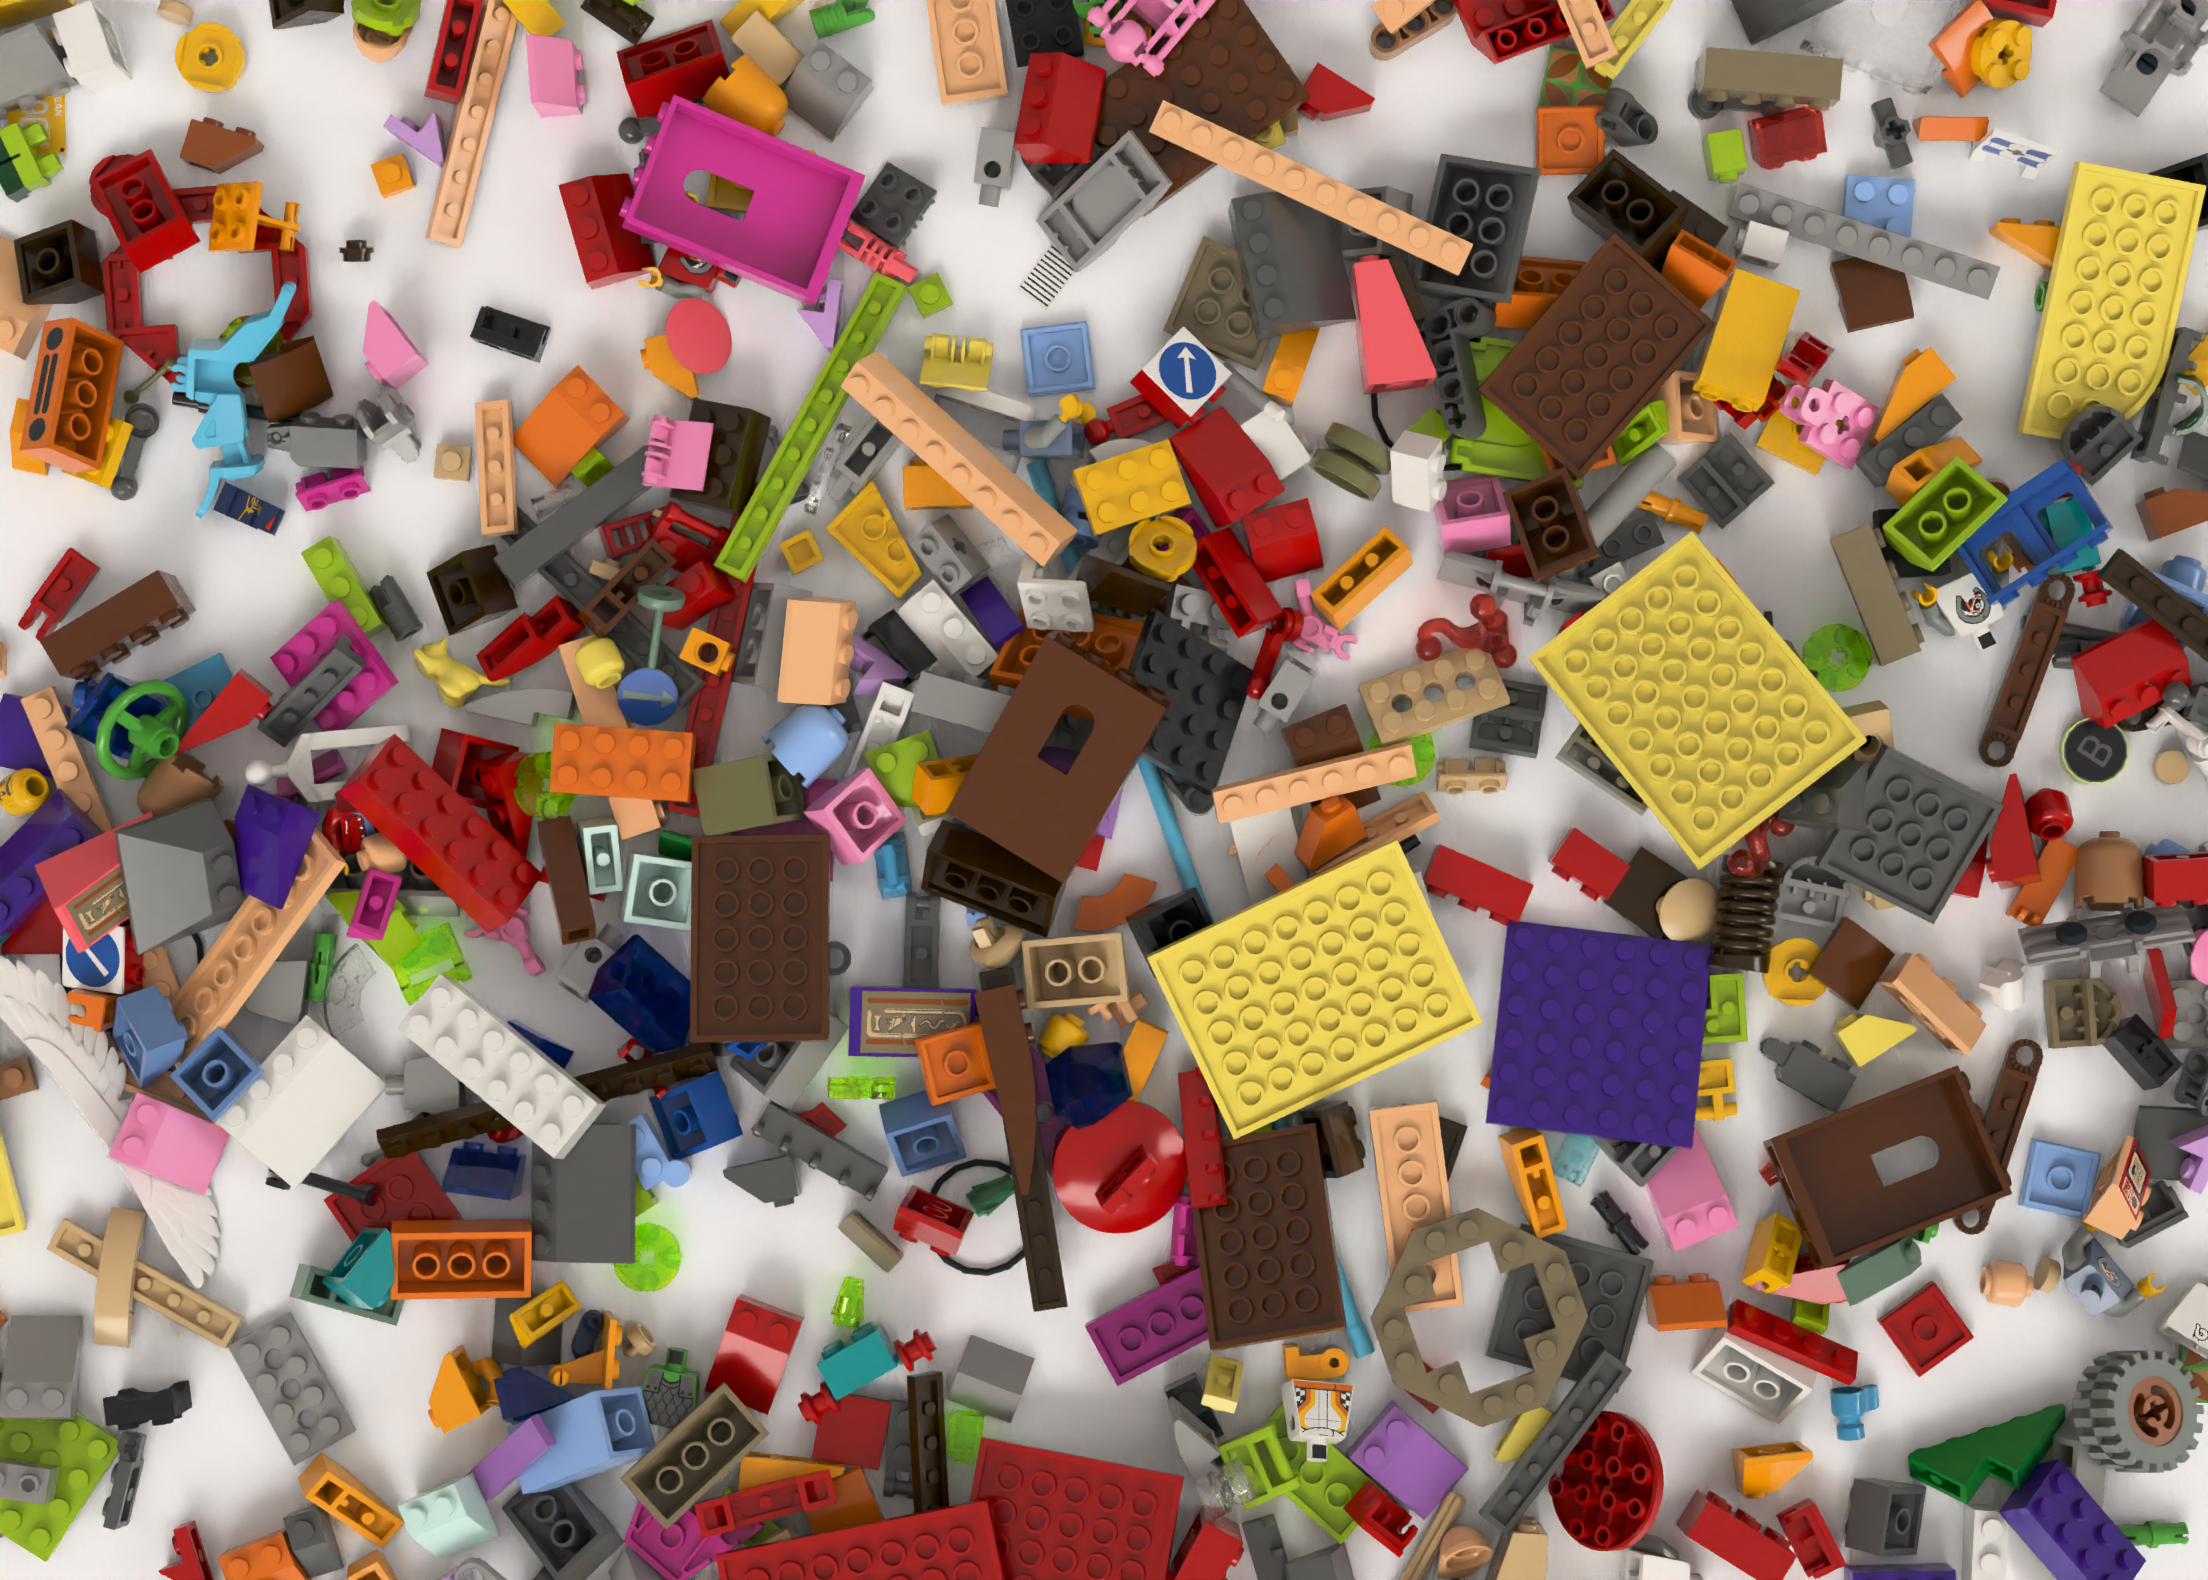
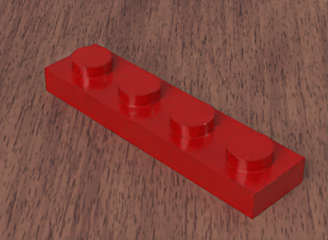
(1792, 1342)

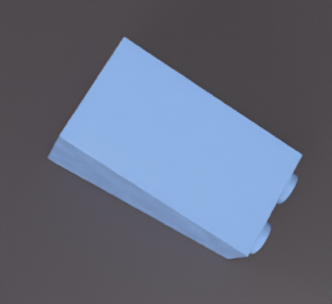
(591, 1437)

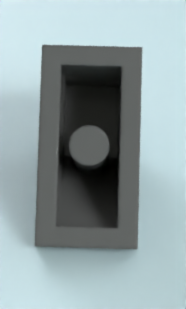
(768, 1179)
(313, 1540)

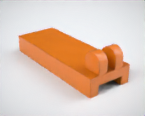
(2035, 899)

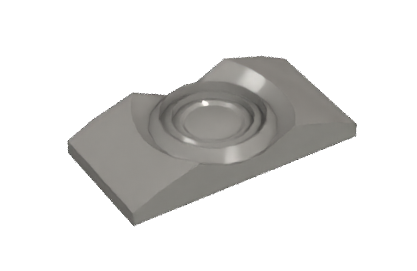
(1104, 202)

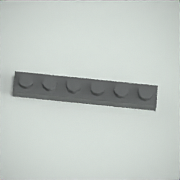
(1554, 1441)

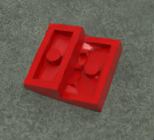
(38, 934)

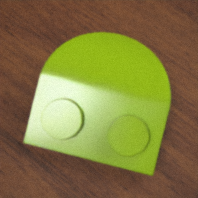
(896, 765)

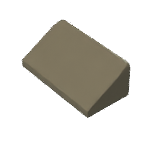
(871, 1241)

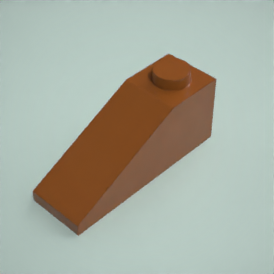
(2171, 511)

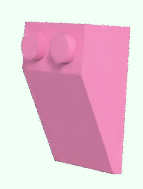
(168, 1143)
(1690, 1198)

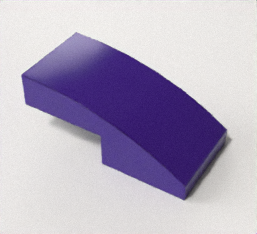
(992, 611)

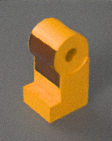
(1314, 1365)

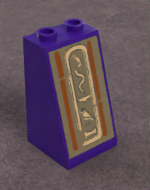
(891, 1017)

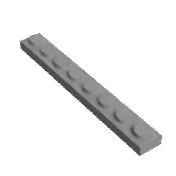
(1865, 241)

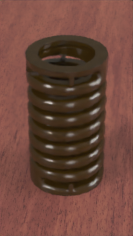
(1742, 919)

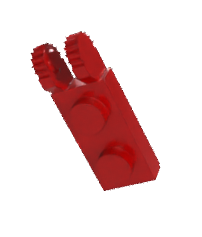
(59, 592)

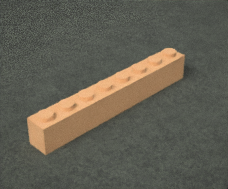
(959, 458)

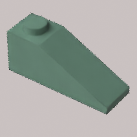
(1879, 1269)
(309, 1288)

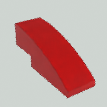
(530, 639)

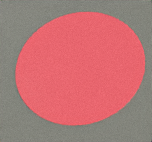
(698, 336)

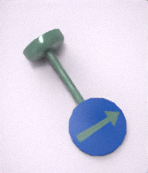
(648, 693)

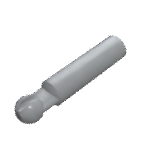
(1627, 493)

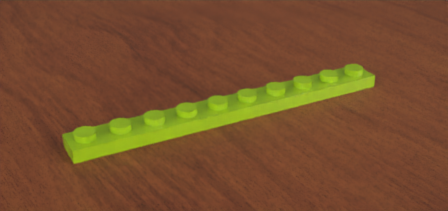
(809, 429)

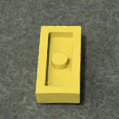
(1222, 1384)

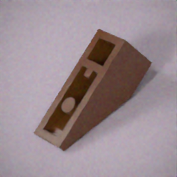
(621, 591)

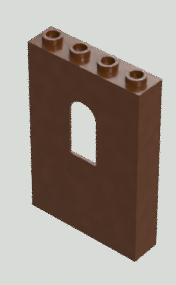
(1029, 802)
(1838, 1191)

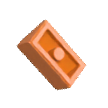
(1950, 128)

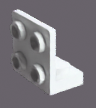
(1053, 602)

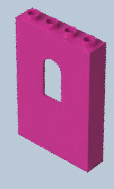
(791, 219)

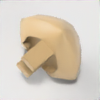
(995, 946)

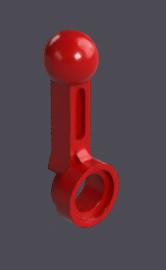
(1270, 649)

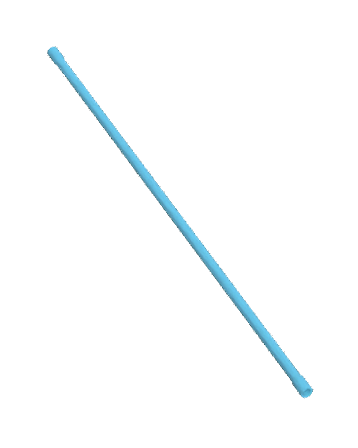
(1045, 488)

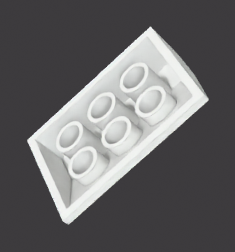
(301, 1102)
(1995, 1549)

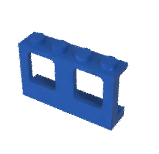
(2022, 519)

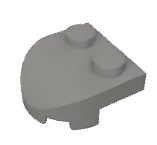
(1811, 895)

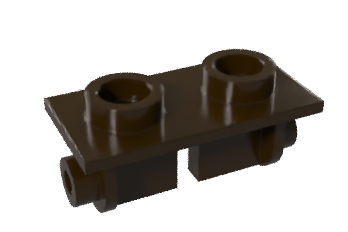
(620, 17)

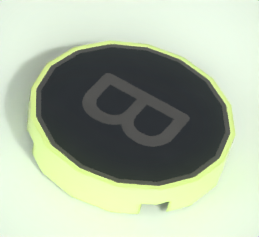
(2093, 752)

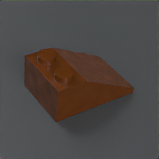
(1551, 524)
(1326, 738)

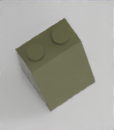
(747, 795)

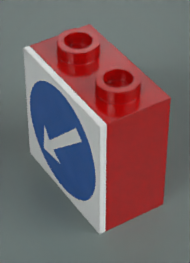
(1182, 379)
(106, 965)

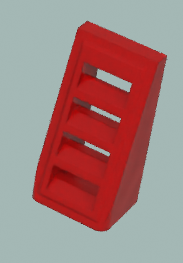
(607, 539)

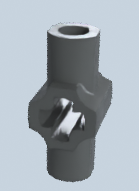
(1887, 118)

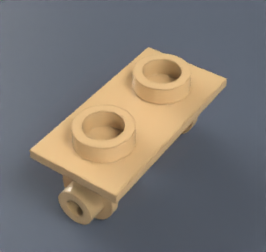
(1487, 777)

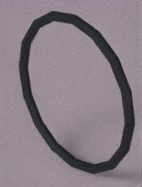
(967, 1270)

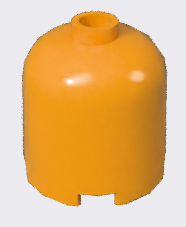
(749, 98)

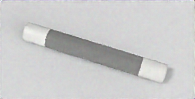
(1253, 392)

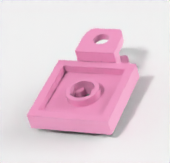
(1818, 413)

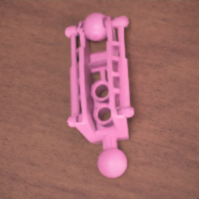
(1127, 39)

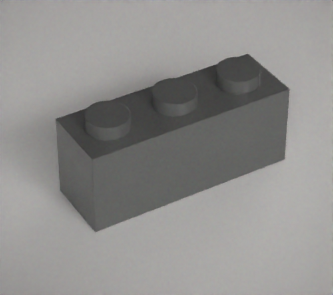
(1915, 433)

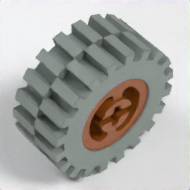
(2125, 1386)

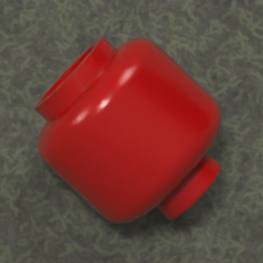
(2049, 814)

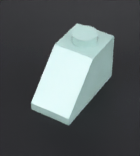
(600, 854)

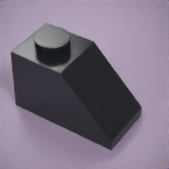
(1189, 1394)

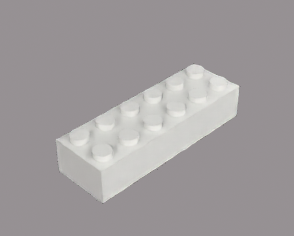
(501, 1066)

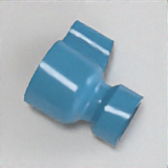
(1849, 1405)

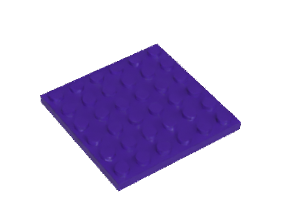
(1599, 1034)

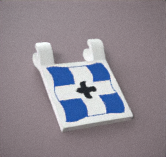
(2014, 148)

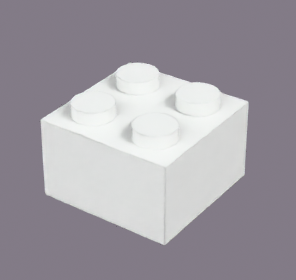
(90, 47)

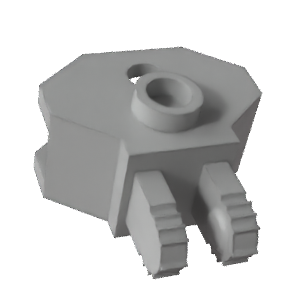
(391, 425)

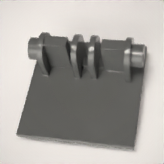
(894, 205)

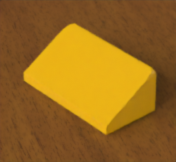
(544, 1313)

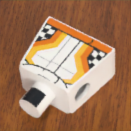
(1316, 1414)

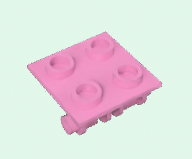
(677, 454)

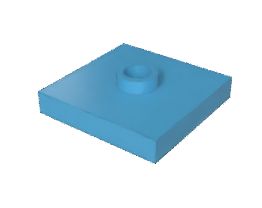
(201, 685)

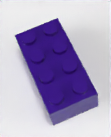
(2069, 1528)

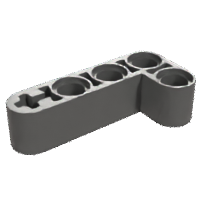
(1465, 412)

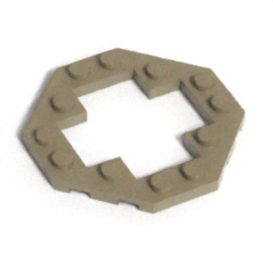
(1546, 1349)

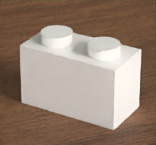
(1279, 443)
(1417, 471)

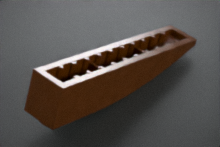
(1013, 1071)

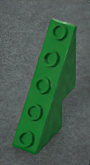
(2000, 1451)

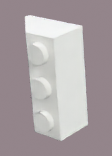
(947, 633)
(1754, 1375)

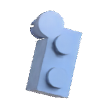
(654, 1159)

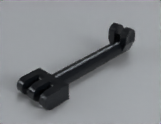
(361, 1193)

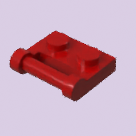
(682, 547)

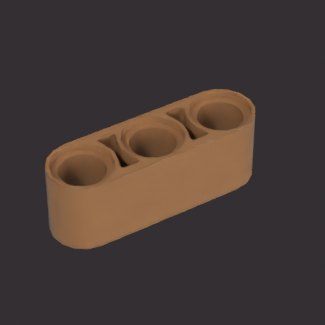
(1404, 38)

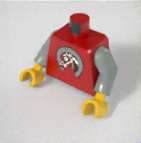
(685, 275)

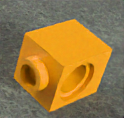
(692, 652)

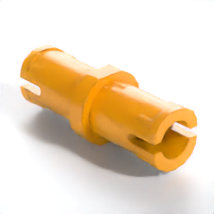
(1674, 511)

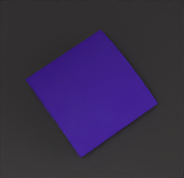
(17, 739)

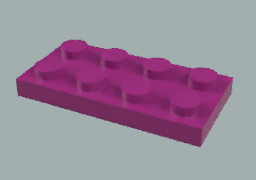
(1151, 1327)

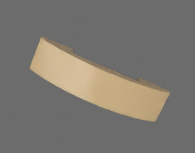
(117, 1277)

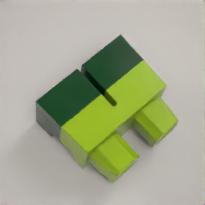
(21, 165)

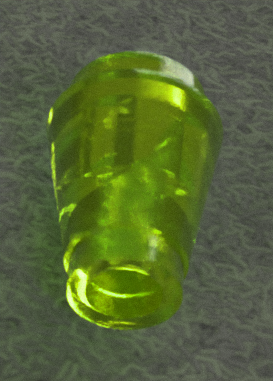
(849, 1303)

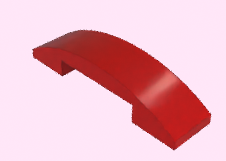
(1804, 360)
(765, 1502)

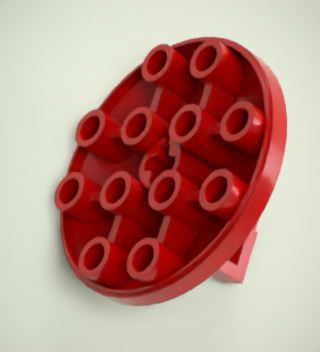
(1120, 1169)
(1609, 1484)

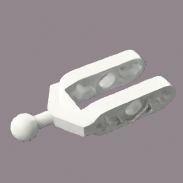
(991, 404)
(299, 763)

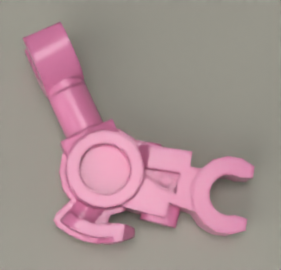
(1314, 628)
(517, 934)

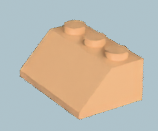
(817, 650)
(1934, 1003)

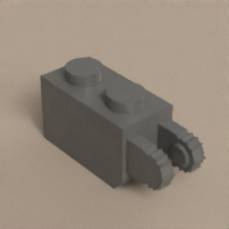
(1808, 1072)

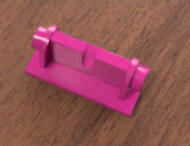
(317, 492)
(1183, 1240)

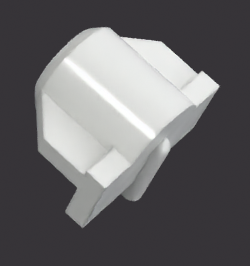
(2005, 984)

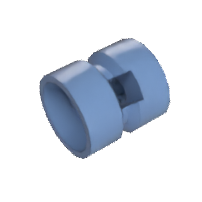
(1075, 514)

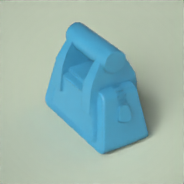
(893, 867)

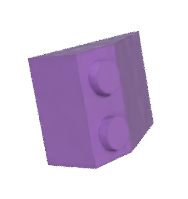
(1407, 1460)

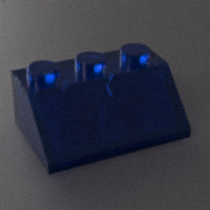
(644, 995)

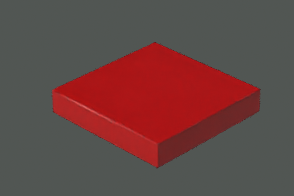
(2159, 993)
(1925, 1328)
(853, 1434)

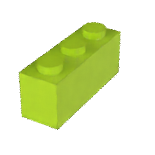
(341, 581)

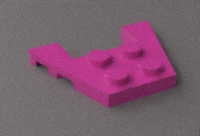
(680, 1549)

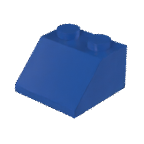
(696, 1116)

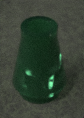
(990, 1194)

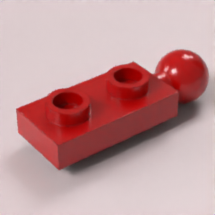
(1126, 419)

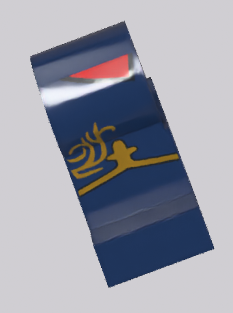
(249, 509)

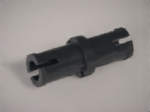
(1619, 1223)

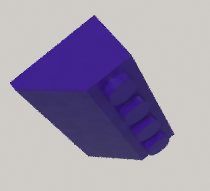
(48, 832)

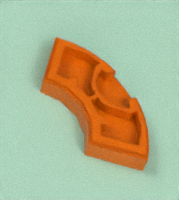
(1112, 908)

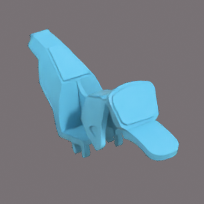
(211, 381)

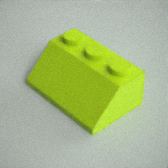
(1942, 515)

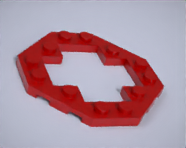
(161, 342)

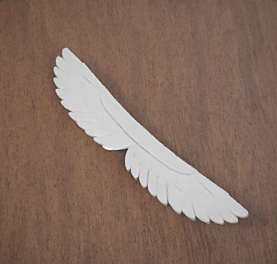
(95, 1082)

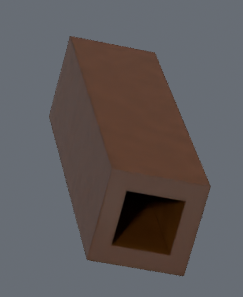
(566, 880)

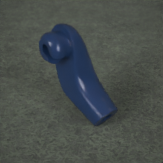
(586, 1333)

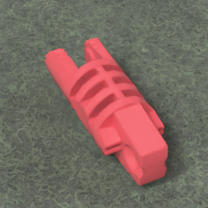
(878, 254)

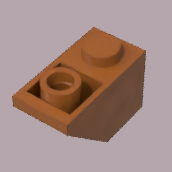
(218, 148)

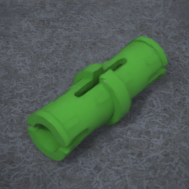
(321, 965)
(2155, 1534)

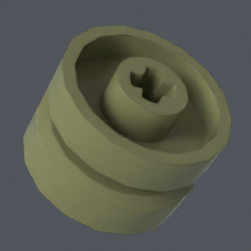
(1352, 461)

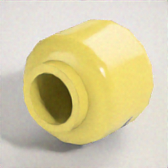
(599, 662)

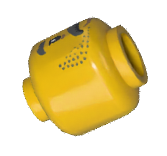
(23, 792)

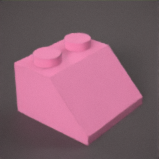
(555, 76)
(389, 349)
(1473, 515)
(856, 816)

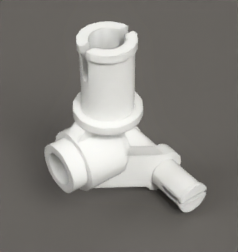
(2197, 738)

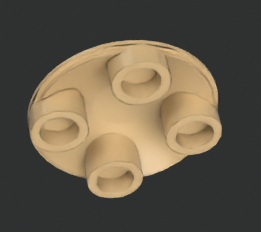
(1688, 910)

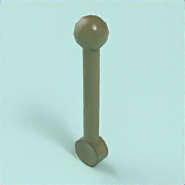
(132, 396)

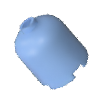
(809, 740)

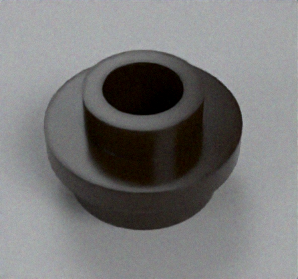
(356, 251)

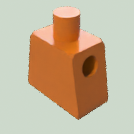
(1696, 268)

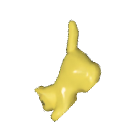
(454, 680)

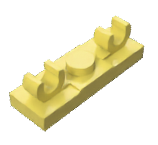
(1631, 31)

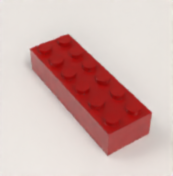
(440, 833)

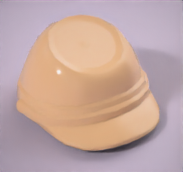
(377, 44)
(1462, 1552)

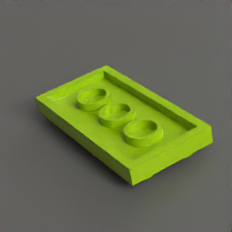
(1324, 1485)

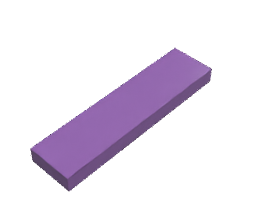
(513, 1457)

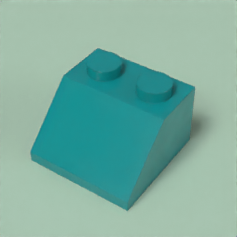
(364, 1270)

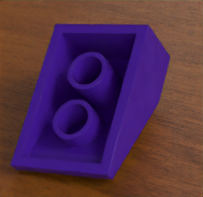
(271, 843)

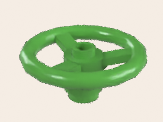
(147, 733)

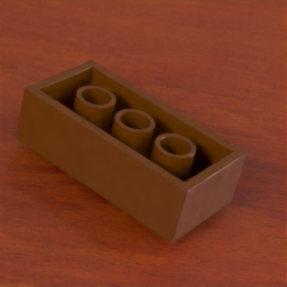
(118, 626)

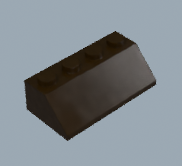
(990, 879)

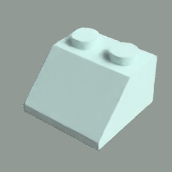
(657, 891)
(449, 1517)

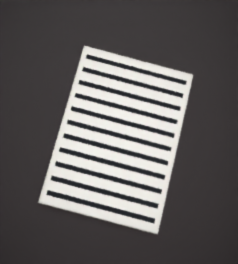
(1047, 277)

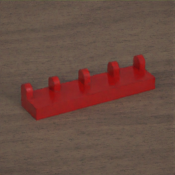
(1202, 1141)

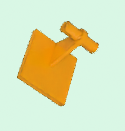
(238, 215)
(596, 1367)

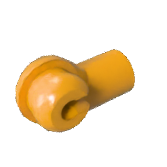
(489, 1370)

